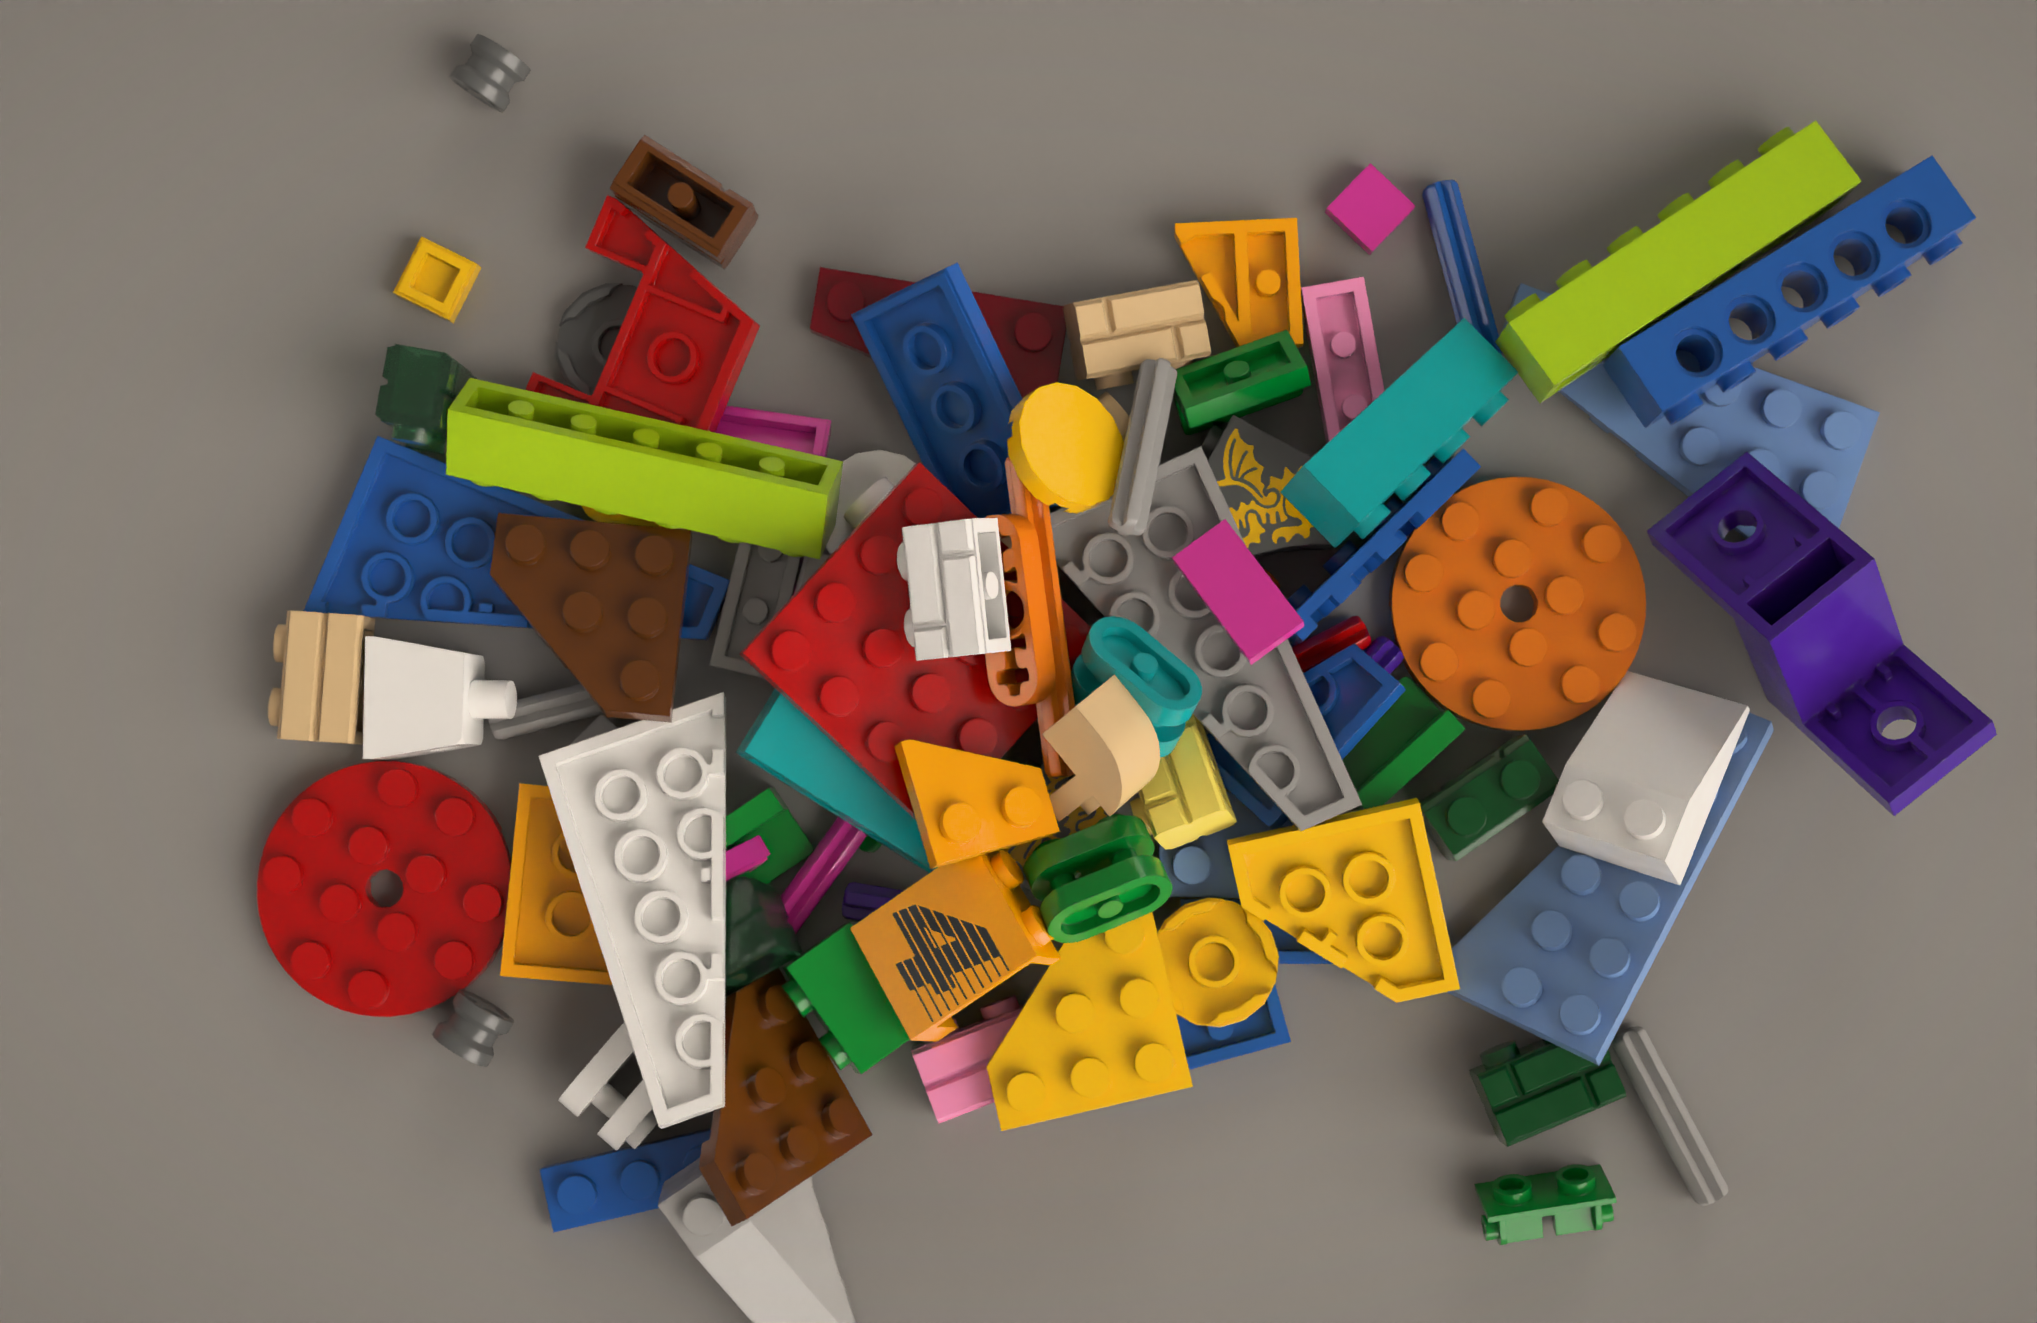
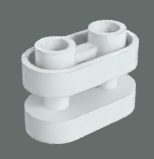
(628, 1118)

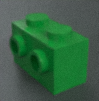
(846, 999)

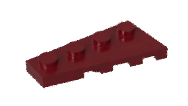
(1025, 331)

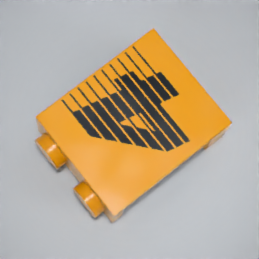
(953, 941)

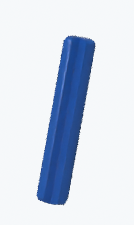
(1459, 258)

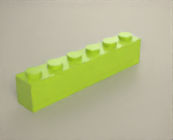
(1676, 260)
(643, 468)

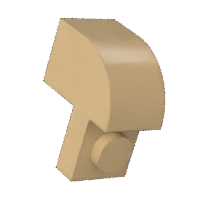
(1108, 749)

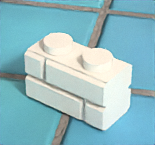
(954, 588)

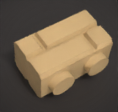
(1122, 330)
(320, 677)

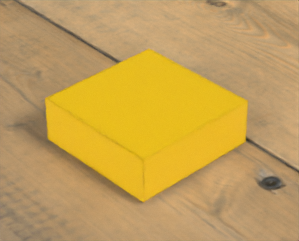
(437, 279)

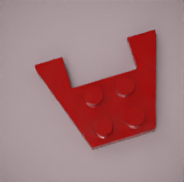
(679, 337)

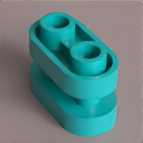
(1146, 668)

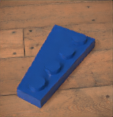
(1353, 564)

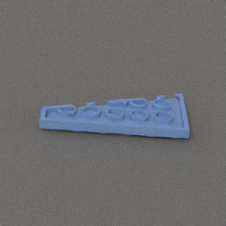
(1790, 428)
(1584, 932)

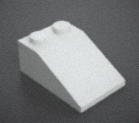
(1646, 776)

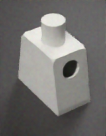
(427, 699)

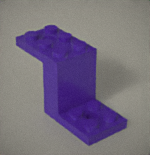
(1821, 632)

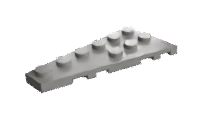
(1255, 710)

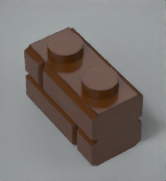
(684, 202)

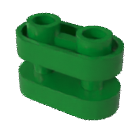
(1097, 878)

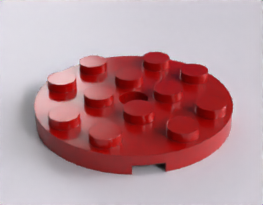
(320, 899)

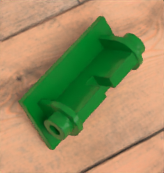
(1574, 1196)

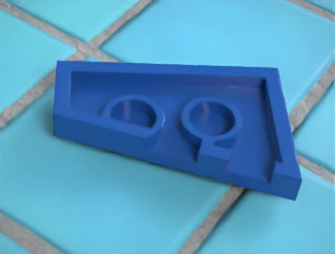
(1351, 698)

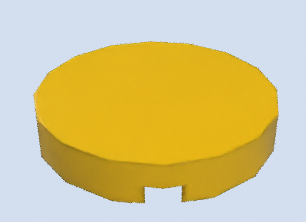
(1065, 447)
(1217, 961)

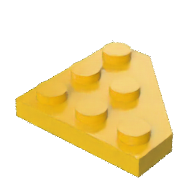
(1355, 895)
(1092, 1032)

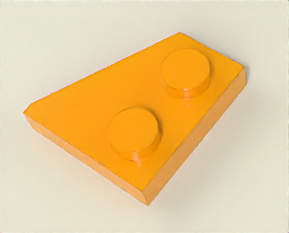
(1248, 274)
(973, 801)

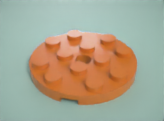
(1582, 590)

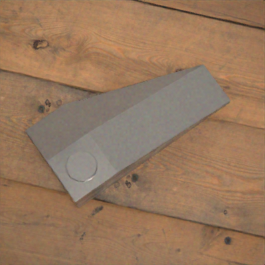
(771, 1264)

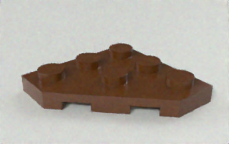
(602, 603)
(782, 1104)

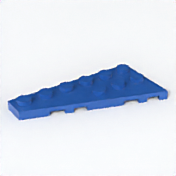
(425, 544)

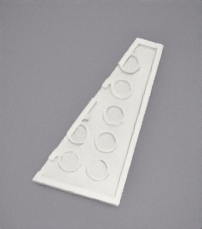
(651, 860)

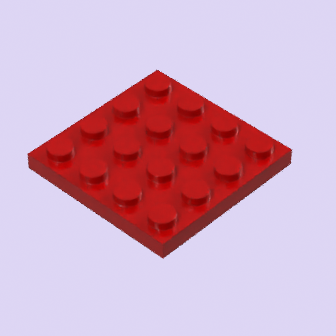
(847, 660)

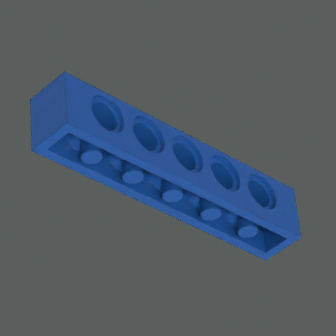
(1916, 202)

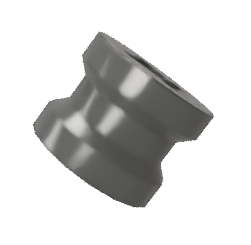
(490, 73)
(473, 1028)

